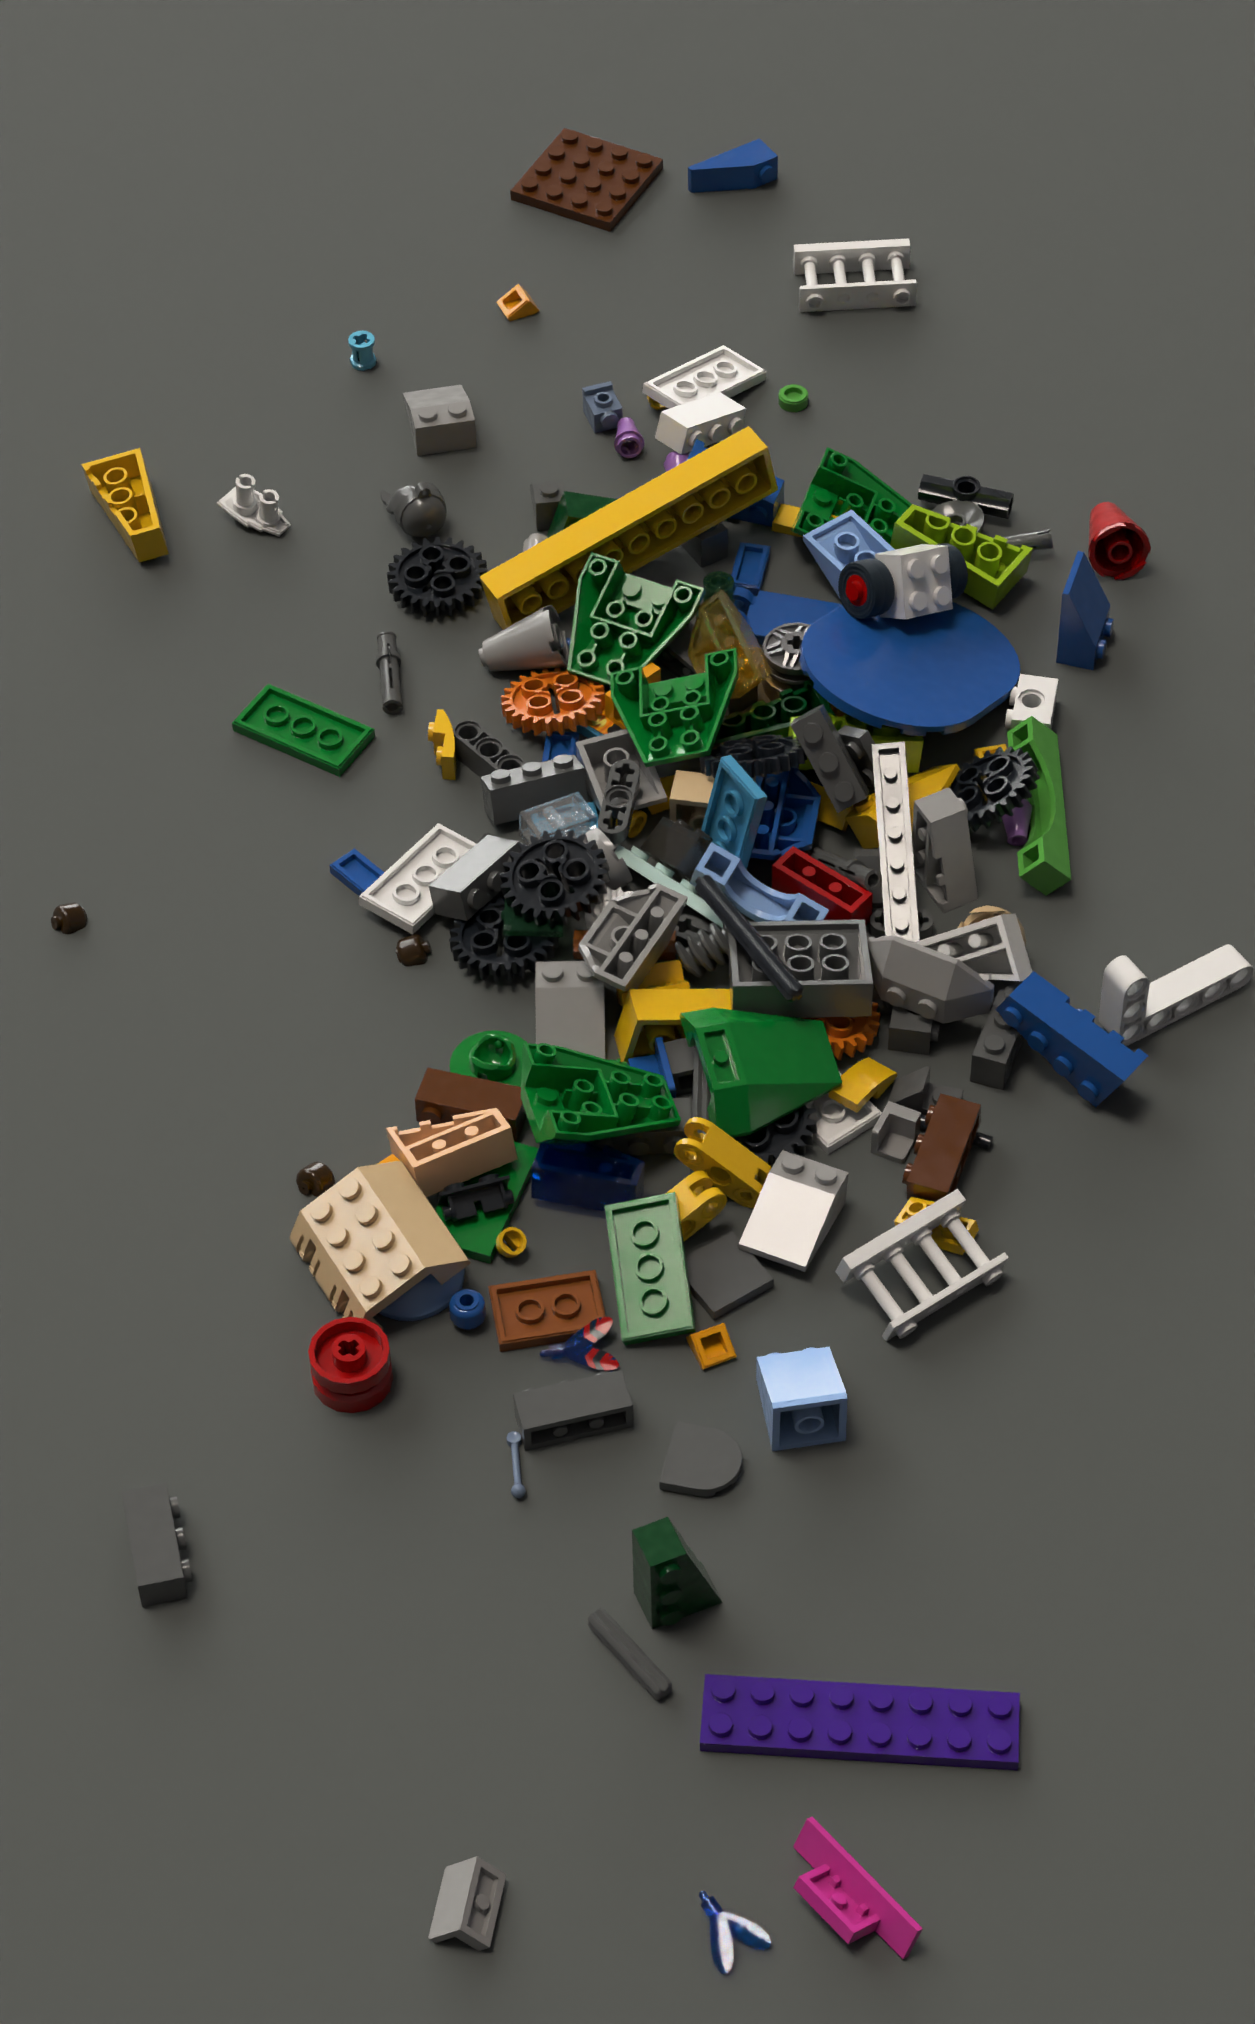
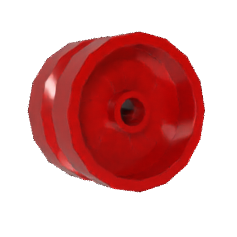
(350, 1364)

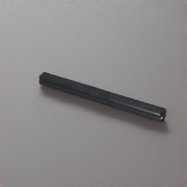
(749, 938)

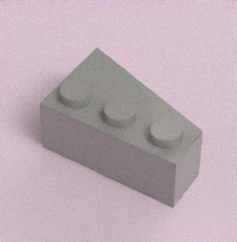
(944, 850)

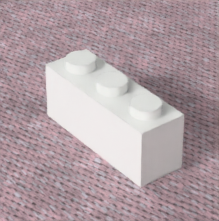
(703, 419)

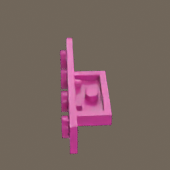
(848, 1894)

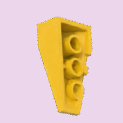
(863, 815)

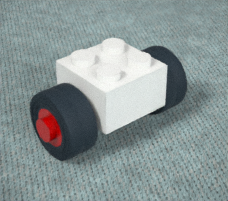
(904, 582)

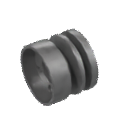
(783, 655)

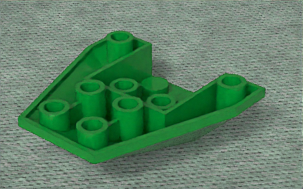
(844, 486)
(624, 619)
(678, 715)
(759, 1065)
(589, 1098)

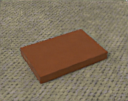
(544, 1309)

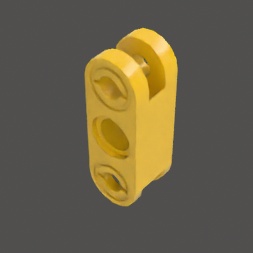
(724, 1159)
(697, 1202)

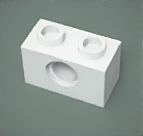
(1032, 697)

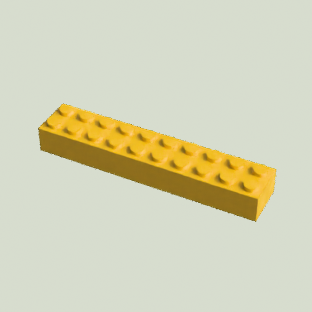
(635, 526)

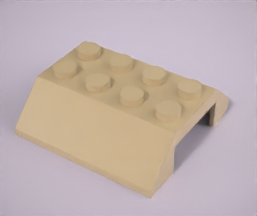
(374, 1240)

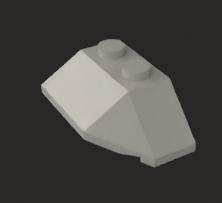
(631, 935)
(927, 980)

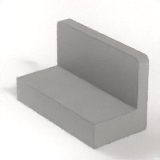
(468, 1903)

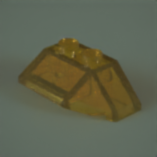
(721, 628)

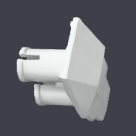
(254, 508)

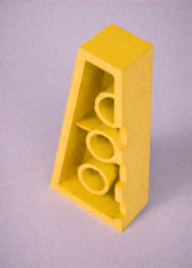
(127, 498)
(657, 1013)

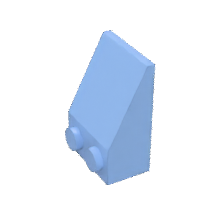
(843, 542)

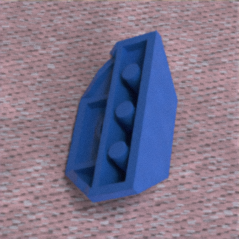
(788, 814)

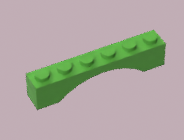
(1045, 856)

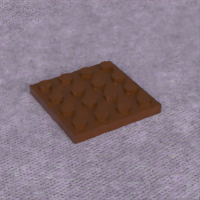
(587, 179)

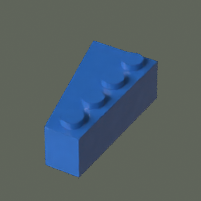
(1069, 1039)

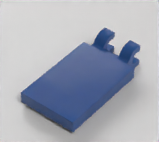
(775, 609)

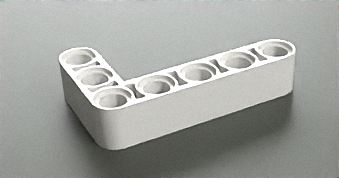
(1141, 1008)

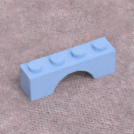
(751, 895)

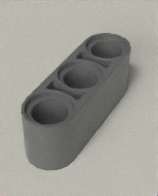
(482, 750)

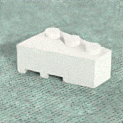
(988, 947)

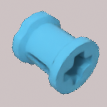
(362, 350)

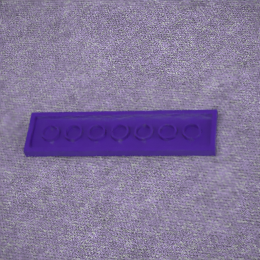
(860, 1722)

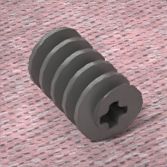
(706, 952)

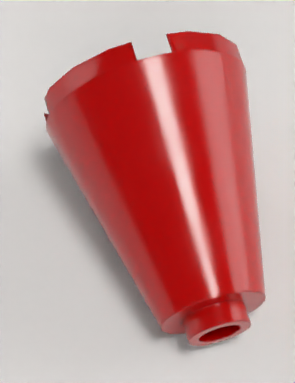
(1116, 542)

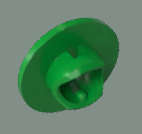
(490, 1056)

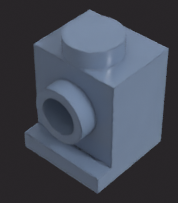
(601, 406)

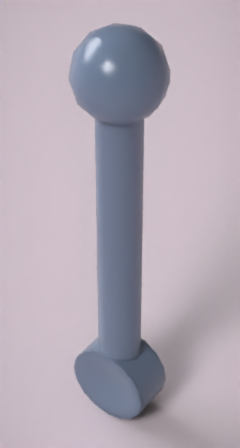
(513, 1441)

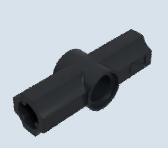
(966, 488)

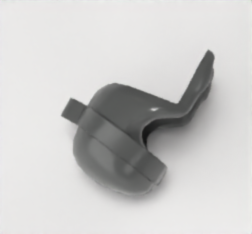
(417, 509)

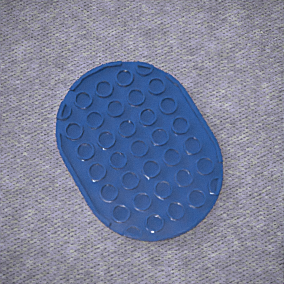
(911, 672)

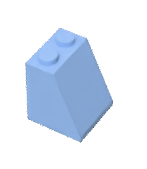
(802, 1398)

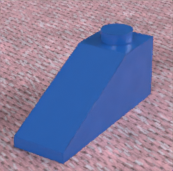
(735, 169)

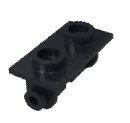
(488, 1192)

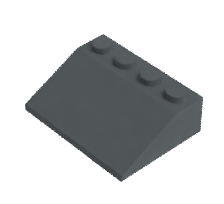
(825, 958)

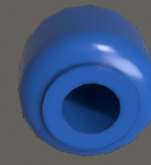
(467, 1309)

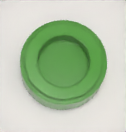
(793, 398)

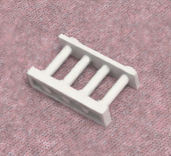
(854, 257)
(918, 1230)

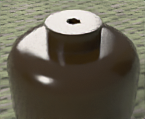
(69, 918)
(413, 950)
(315, 1179)

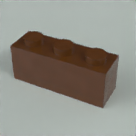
(451, 1094)
(943, 1148)

